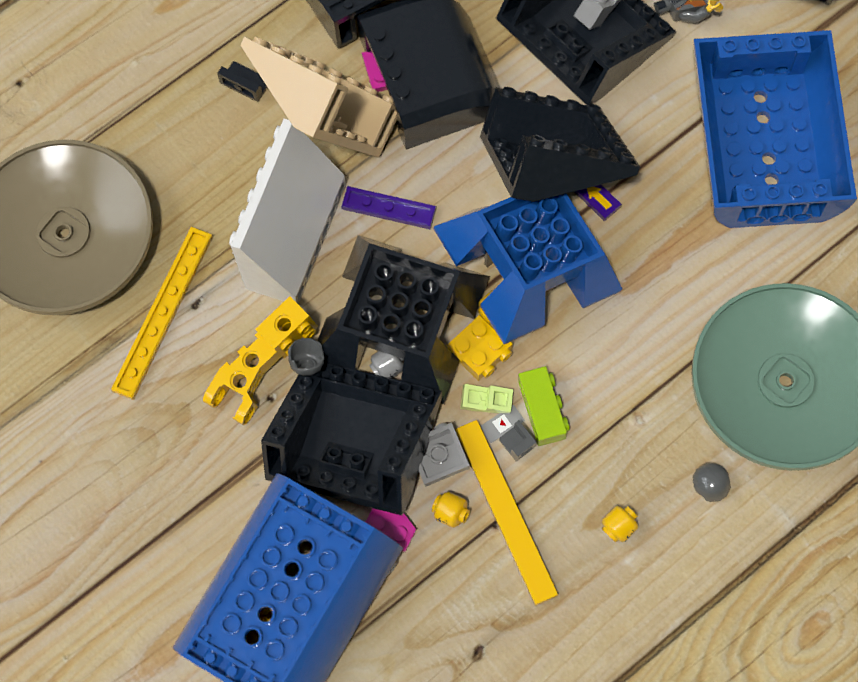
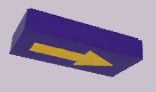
(600, 201)

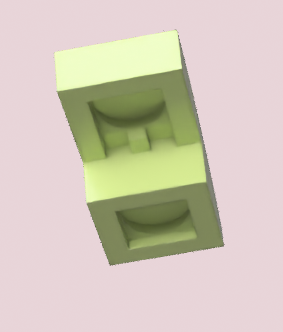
(484, 399)

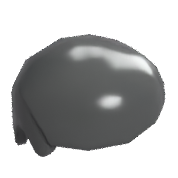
(306, 356)
(711, 482)

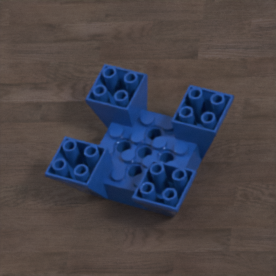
(534, 251)

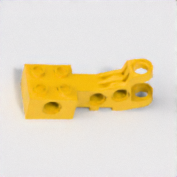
(271, 344)

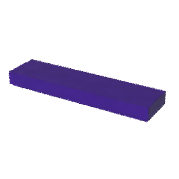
(388, 207)

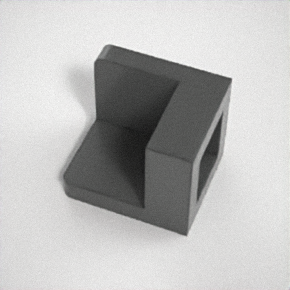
(518, 441)

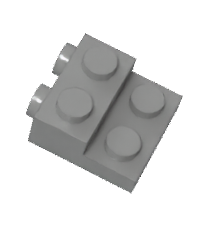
(442, 455)

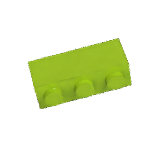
(543, 406)

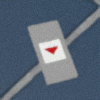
(501, 424)

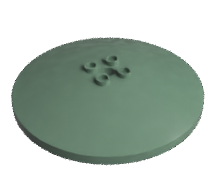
(770, 336)

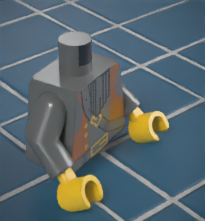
(687, 10)

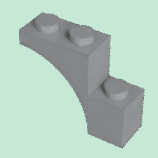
(594, 12)

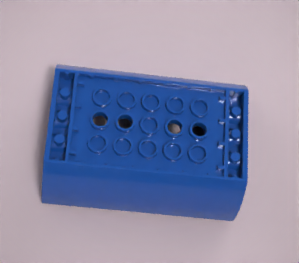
(802, 135)
(310, 611)

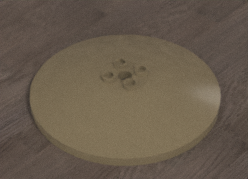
(77, 190)

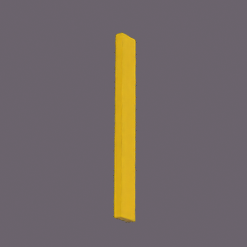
(161, 313)
(506, 513)

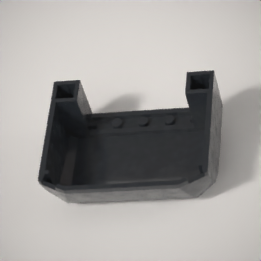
(429, 66)

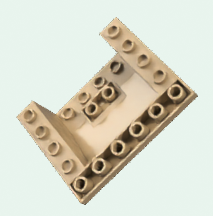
(321, 100)

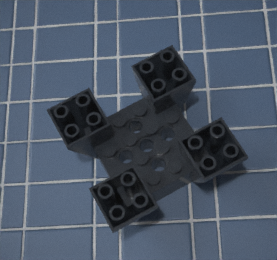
(416, 339)

